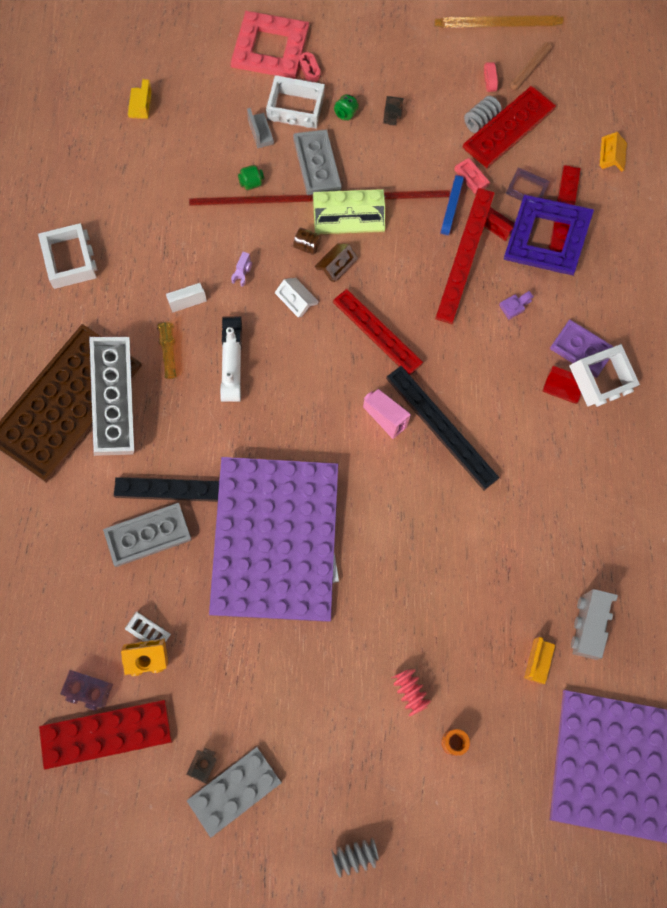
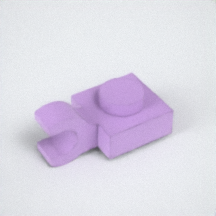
(243, 266)

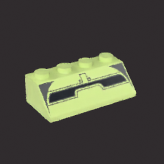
(349, 211)

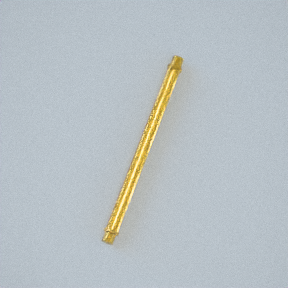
(494, 21)

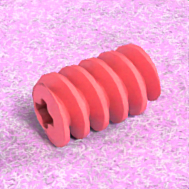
(411, 691)

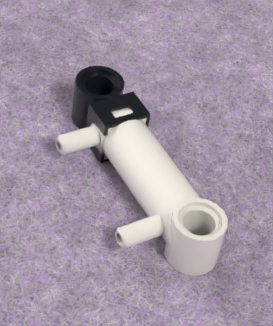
(231, 358)

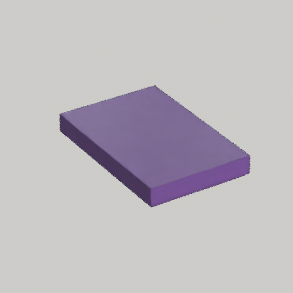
(578, 343)

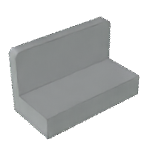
(260, 129)

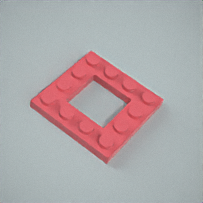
(284, 67)

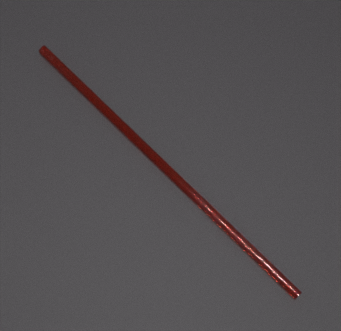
(308, 198)

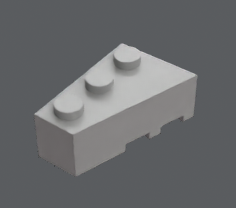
(592, 624)

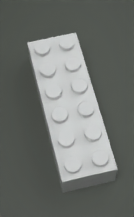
(111, 396)

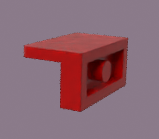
(499, 224)
(562, 385)

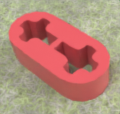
(306, 68)
(490, 77)

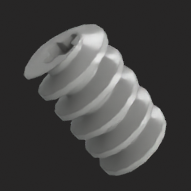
(482, 113)
(355, 857)

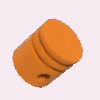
(455, 742)

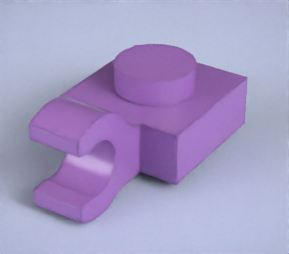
(514, 306)

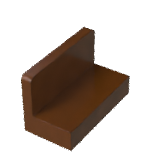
(337, 261)

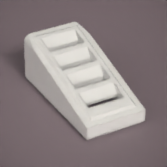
(129, 627)

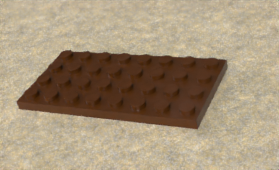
(53, 410)

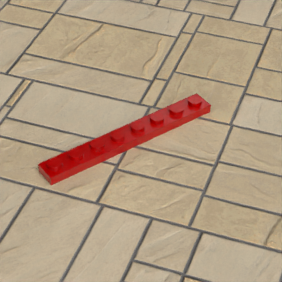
(464, 256)

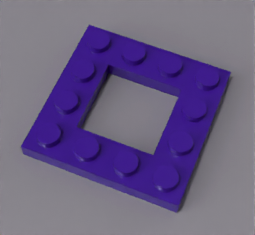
(564, 262)

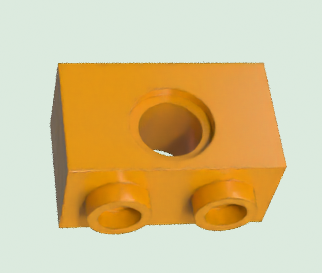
(153, 649)

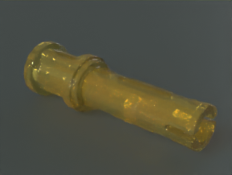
(167, 342)

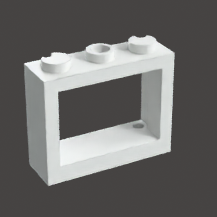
(295, 88)
(71, 276)
(587, 382)

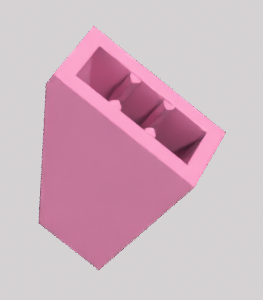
(386, 413)

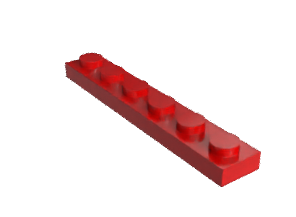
(566, 194)
(377, 332)

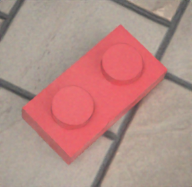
(472, 175)

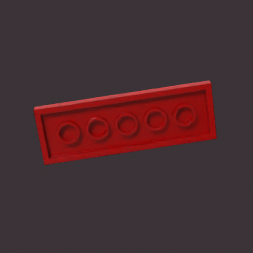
(508, 127)
(104, 734)

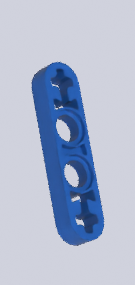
(450, 211)

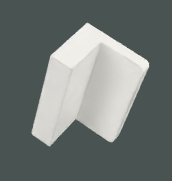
(295, 296)
(186, 297)

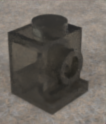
(392, 110)
(195, 769)

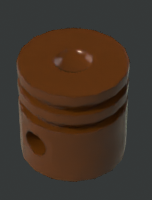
(306, 241)

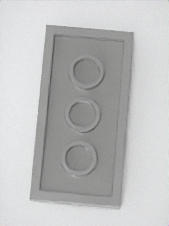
(316, 161)
(147, 535)
(233, 792)

